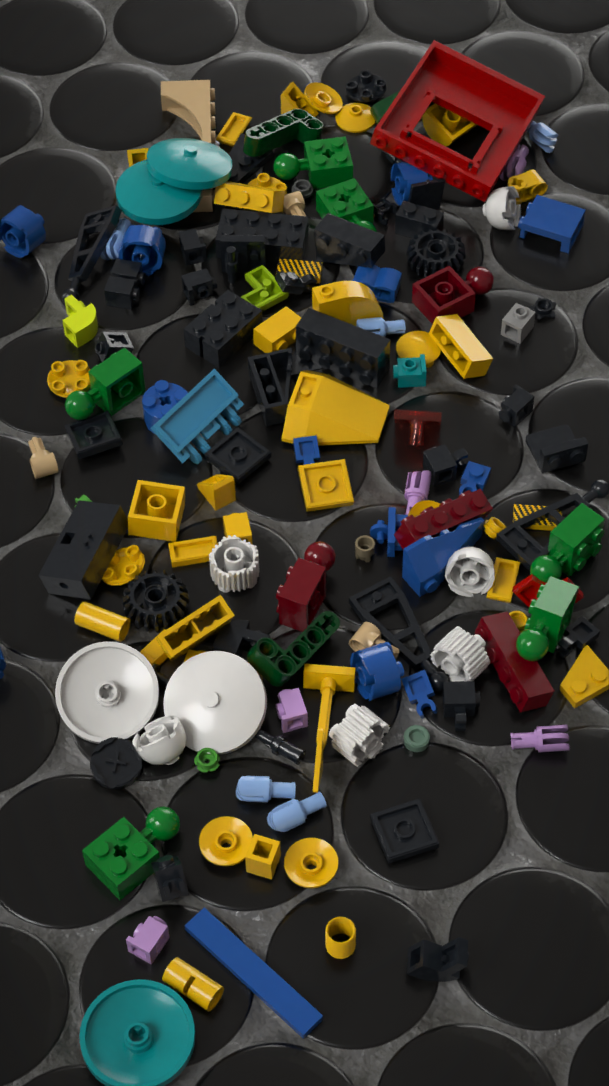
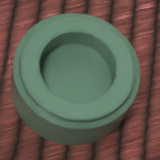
(416, 738)

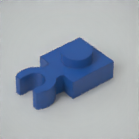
(306, 449)
(474, 477)
(419, 690)

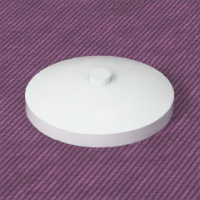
(107, 692)
(216, 701)

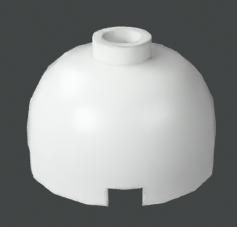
(502, 208)
(470, 571)
(161, 741)

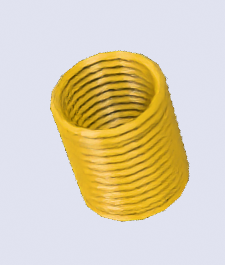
(340, 949)

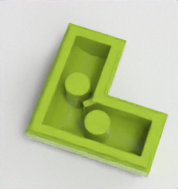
(266, 289)

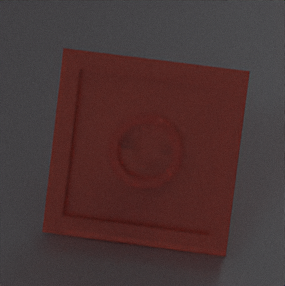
(417, 420)

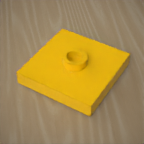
(325, 485)

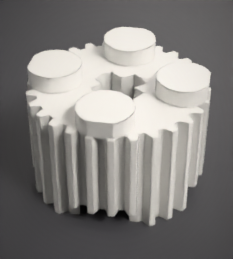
(234, 564)
(461, 655)
(359, 734)

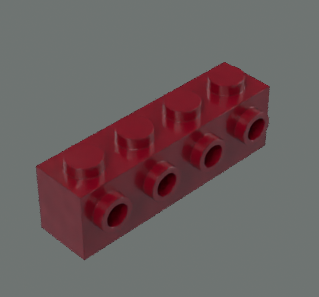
(446, 516)
(521, 677)

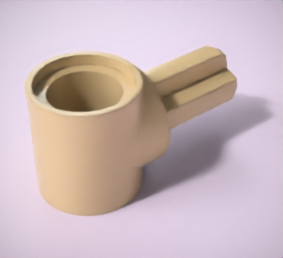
(294, 204)
(42, 461)
(368, 636)

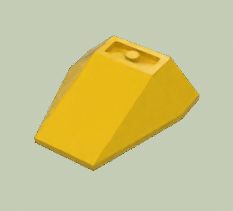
(332, 412)

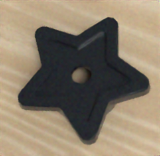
(544, 303)

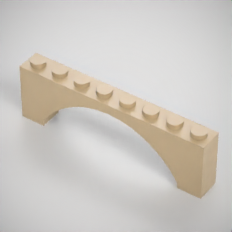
(193, 104)

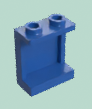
(553, 220)

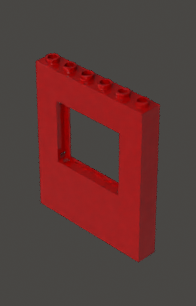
(472, 93)

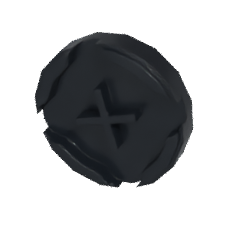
(115, 763)

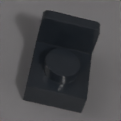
(112, 343)

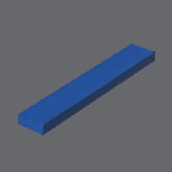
(254, 973)

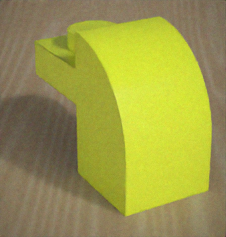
(82, 321)

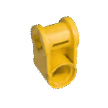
(528, 185)

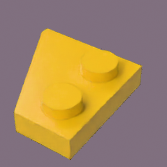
(585, 678)

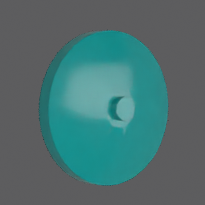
(189, 163)
(152, 201)
(137, 1034)

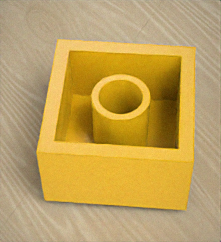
(156, 510)

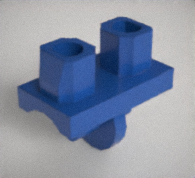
(382, 531)

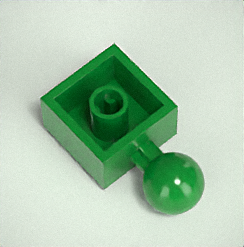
(325, 160)
(347, 202)
(113, 386)
(570, 544)
(548, 620)
(125, 855)

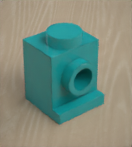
(410, 371)

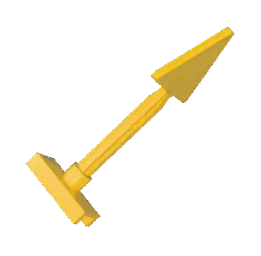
(327, 680)

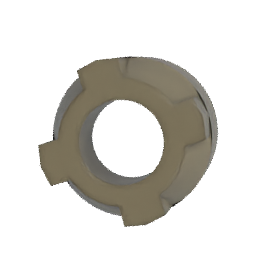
(364, 548)

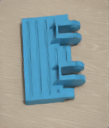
(197, 414)

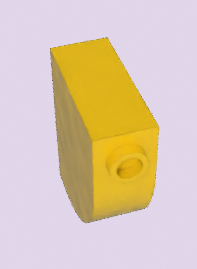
(346, 301)
(195, 628)

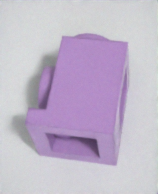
(291, 710)
(148, 939)

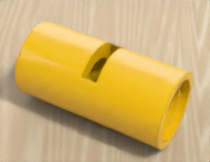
(102, 621)
(193, 984)

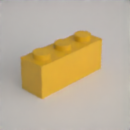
(250, 197)
(460, 346)

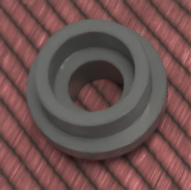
(304, 187)

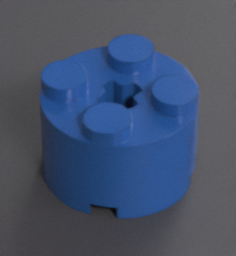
(405, 175)
(22, 231)
(143, 245)
(160, 400)
(377, 671)

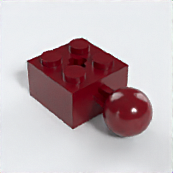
(449, 294)
(305, 587)

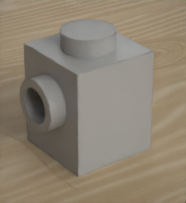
(518, 323)

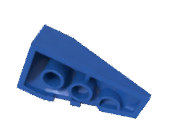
(427, 558)

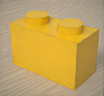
(277, 331)

